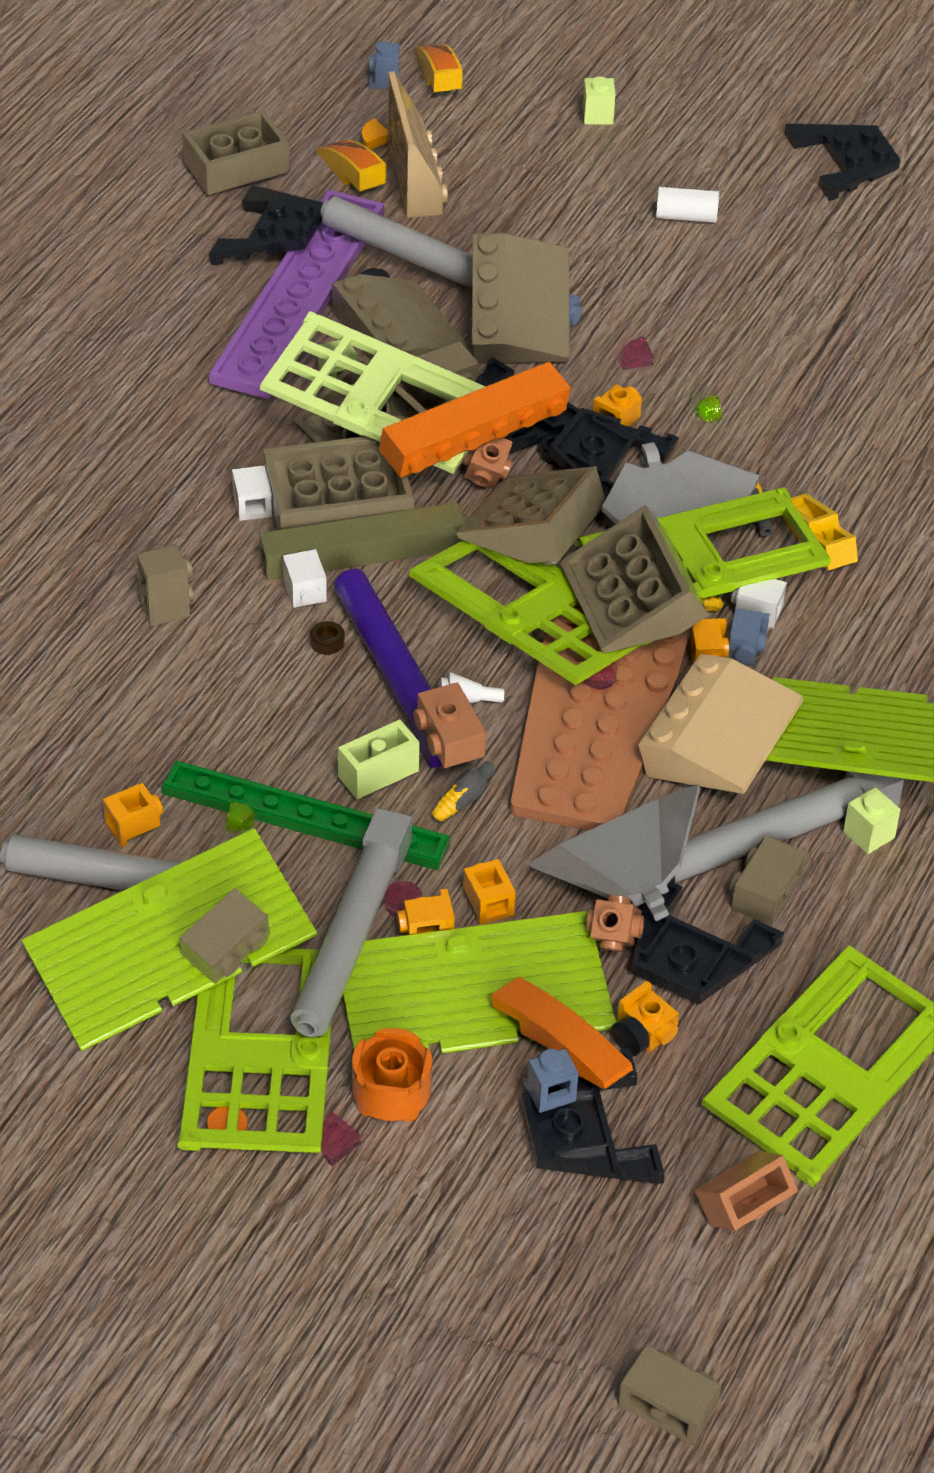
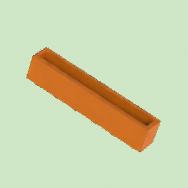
(474, 419)

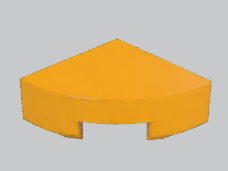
(374, 134)

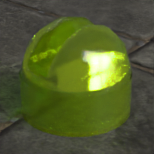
(710, 408)
(240, 817)

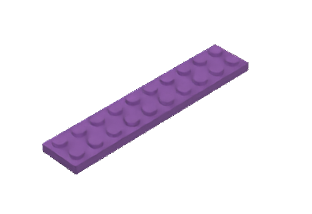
(296, 288)

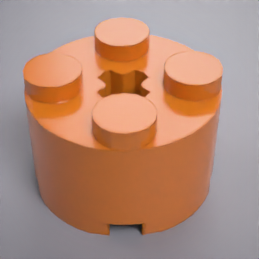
(391, 1075)

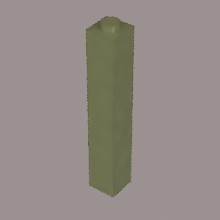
(366, 538)

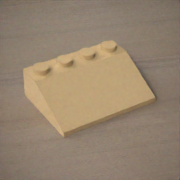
(413, 155)
(718, 726)

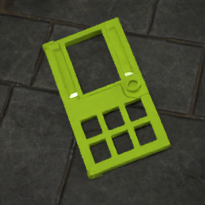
(705, 566)
(531, 611)
(794, 1044)
(237, 1052)

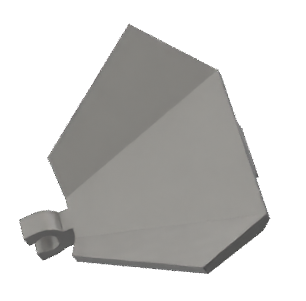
(675, 487)
(630, 853)

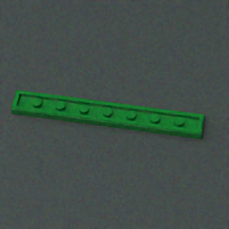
(293, 811)

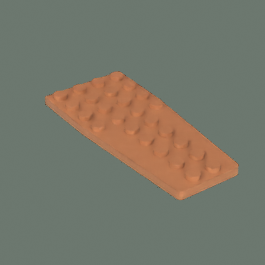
(583, 741)

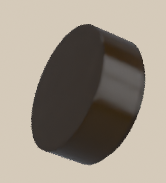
(327, 637)

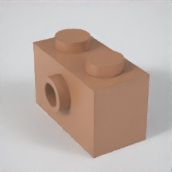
(450, 725)
(746, 1191)

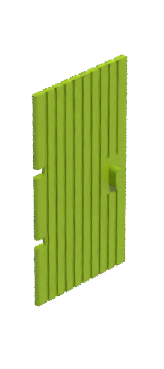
(859, 732)
(126, 951)
(445, 980)

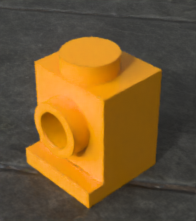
(620, 401)
(708, 638)
(131, 813)
(489, 891)
(426, 914)
(653, 1012)

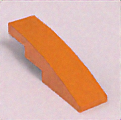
(561, 1028)

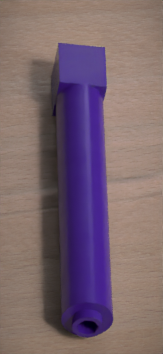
(385, 647)

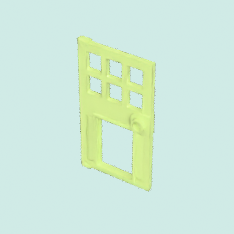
(378, 380)

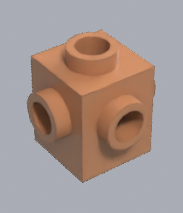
(488, 463)
(627, 929)

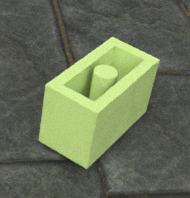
(378, 759)

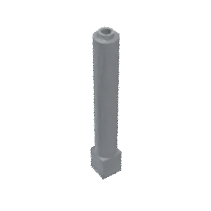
(398, 240)
(780, 822)
(382, 855)
(79, 863)

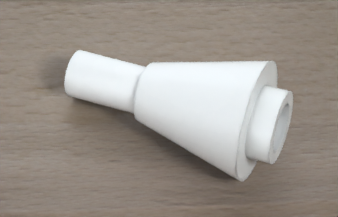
(473, 690)

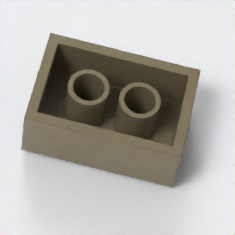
(236, 152)

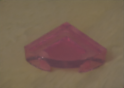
(637, 354)
(338, 1139)

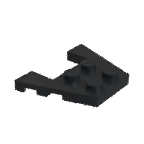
(857, 150)
(282, 228)
(531, 435)
(603, 442)
(693, 960)
(579, 1137)

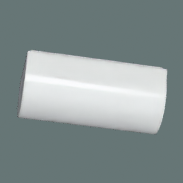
(687, 204)

